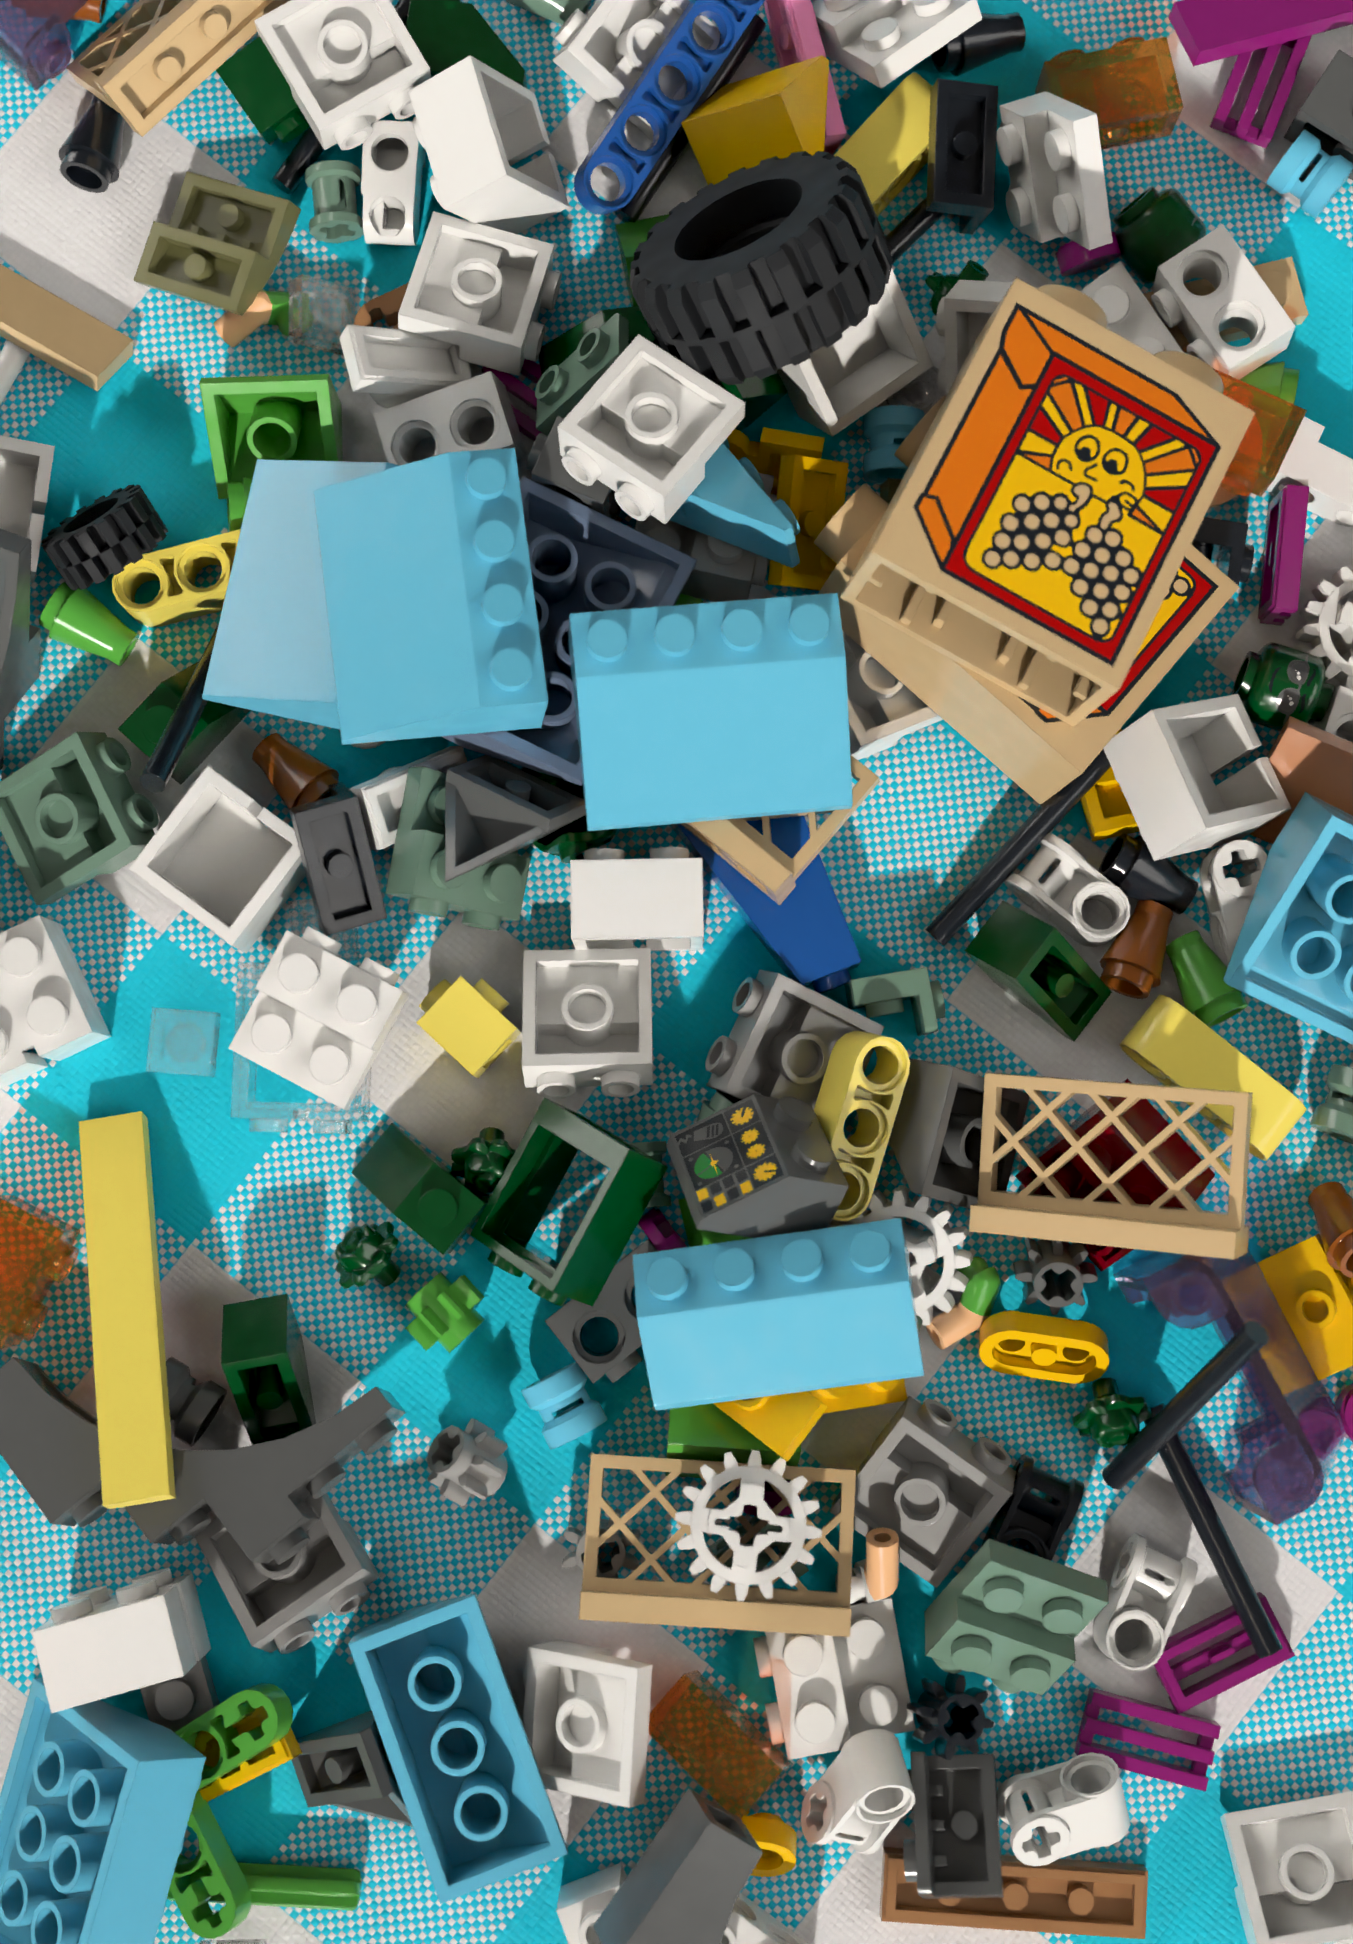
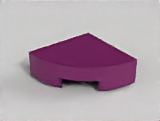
(660, 1231)

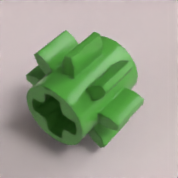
(444, 1312)

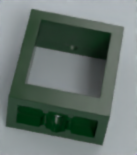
(529, 1187)

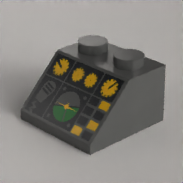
(758, 1169)

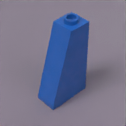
(807, 929)

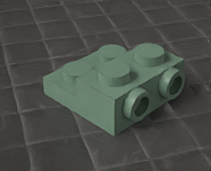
(74, 815)
(418, 863)
(1012, 1618)

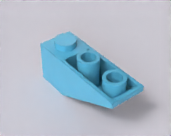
(737, 510)

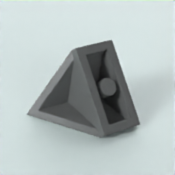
(498, 811)
(350, 1770)

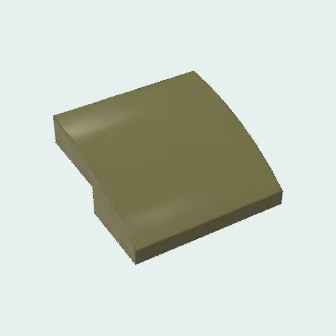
(217, 244)

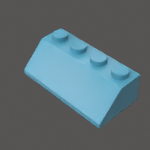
(777, 1314)
(456, 1745)

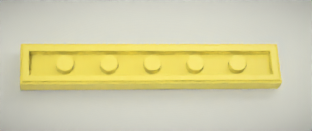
(126, 1312)

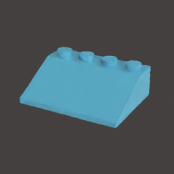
(431, 600)
(274, 620)
(711, 711)
(1300, 922)
(91, 1824)

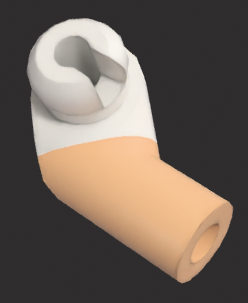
(879, 1572)

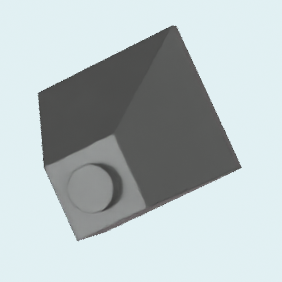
(941, 1129)

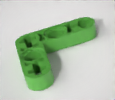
(213, 1848)

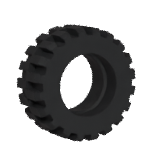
(763, 267)

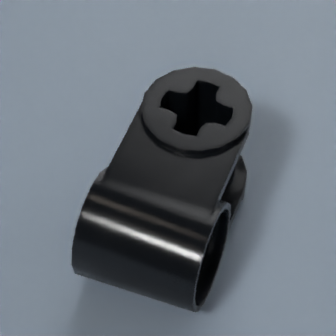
(1033, 1518)

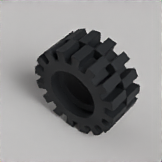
(104, 537)

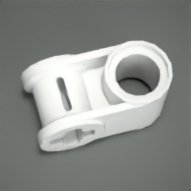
(1066, 889)
(1230, 897)
(1145, 1599)
(859, 1794)
(1072, 1808)

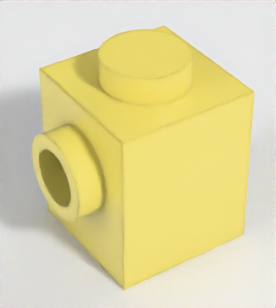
(468, 1023)

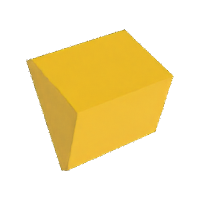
(761, 119)

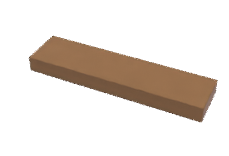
(1049, 1898)

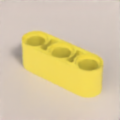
(892, 142)
(176, 572)
(1189, 1054)
(876, 1104)

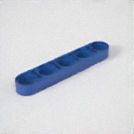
(660, 111)

